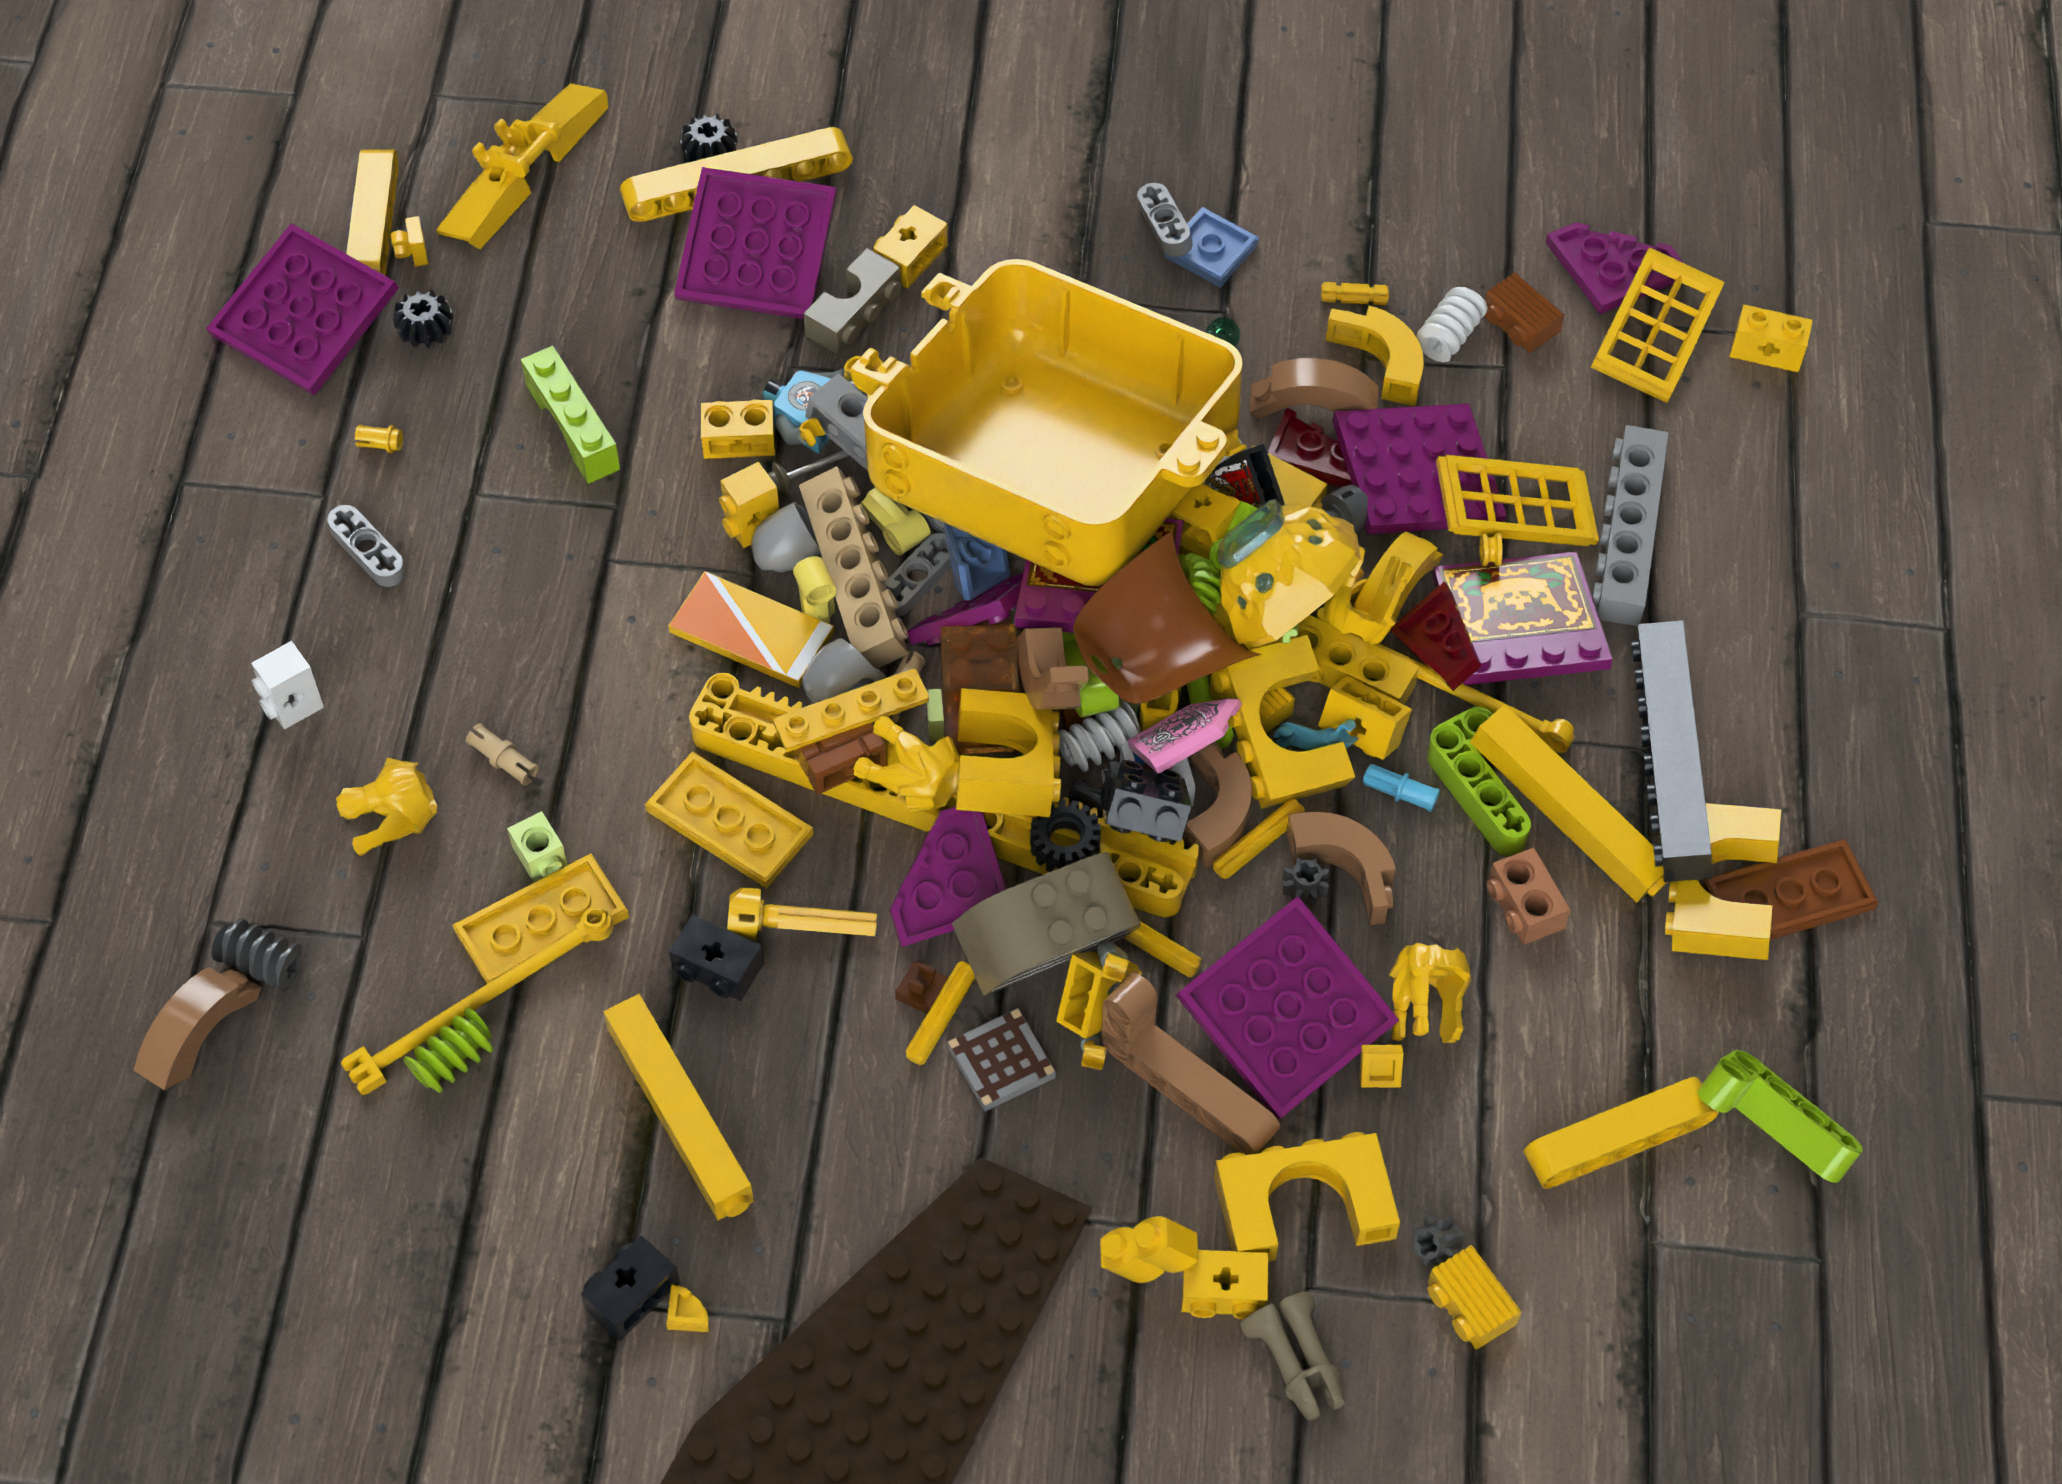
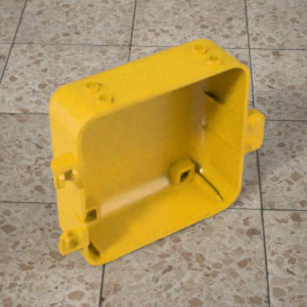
(1049, 417)

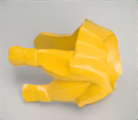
(1378, 621)
(914, 769)
(396, 793)
(1413, 972)

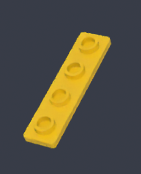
(851, 710)

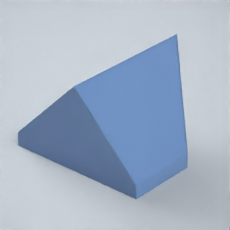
(975, 563)

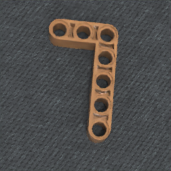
(1177, 1072)

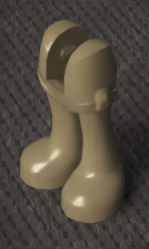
(1297, 1312)

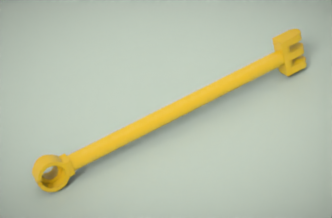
(1555, 734)
(367, 1068)

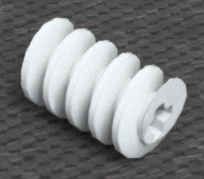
(1451, 323)
(1098, 736)

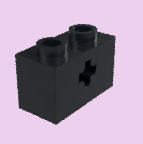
(716, 958)
(624, 1307)

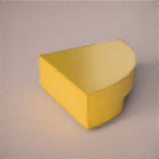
(686, 1311)

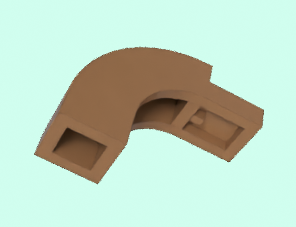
(1313, 383)
(1045, 672)
(1229, 814)
(1351, 847)
(185, 1022)

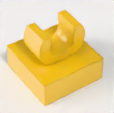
(410, 242)
(1381, 1066)

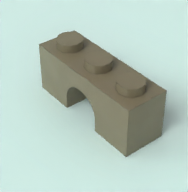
(839, 321)

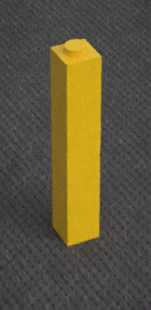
(1570, 803)
(679, 1108)

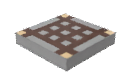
(1001, 1059)

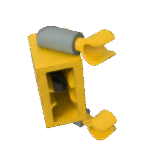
(1087, 985)

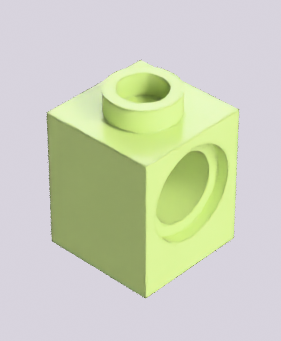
(537, 833)

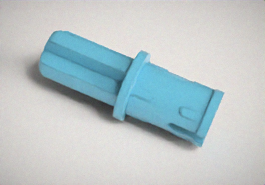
(1401, 787)

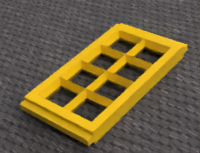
(1634, 375)
(1454, 498)

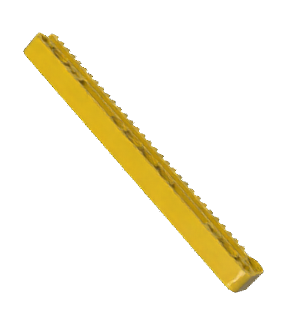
(721, 721)

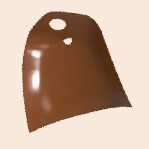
(1154, 627)

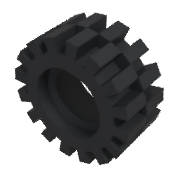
(1070, 818)

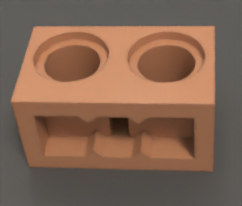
(1535, 894)

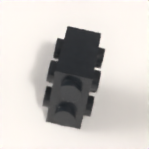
(1145, 801)

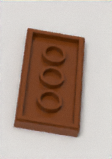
(1802, 887)

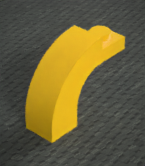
(1387, 340)
(1410, 549)

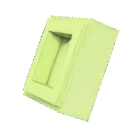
(935, 715)

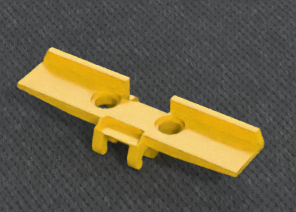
(554, 128)

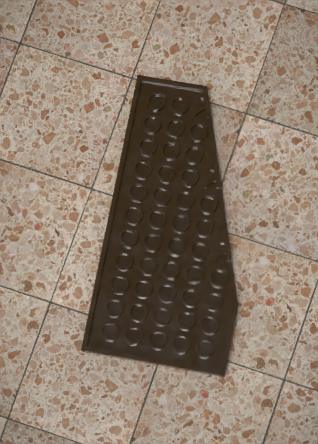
(902, 1355)

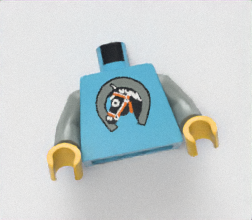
(791, 406)

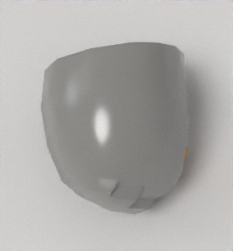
(784, 539)
(837, 670)

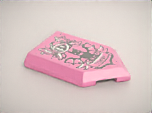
(1183, 733)

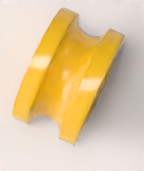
(1490, 549)

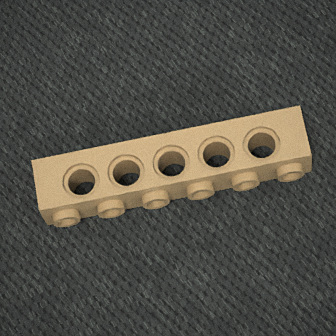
(853, 566)

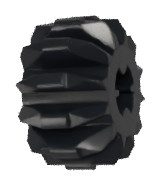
(707, 138)
(423, 318)

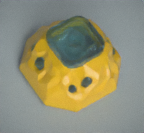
(1282, 568)

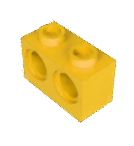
(737, 429)

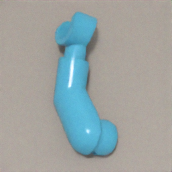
(1309, 739)

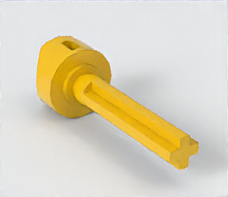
(749, 913)

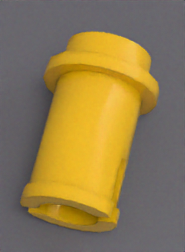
(380, 438)

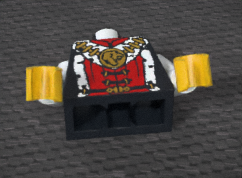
(1245, 474)

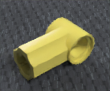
(899, 526)
(815, 588)

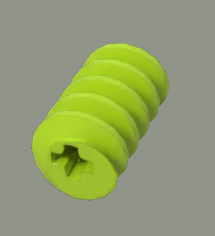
(450, 1051)

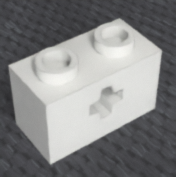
(286, 686)

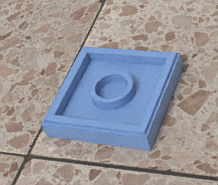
(1217, 247)

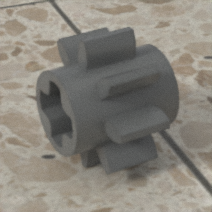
(1306, 881)
(1437, 1240)

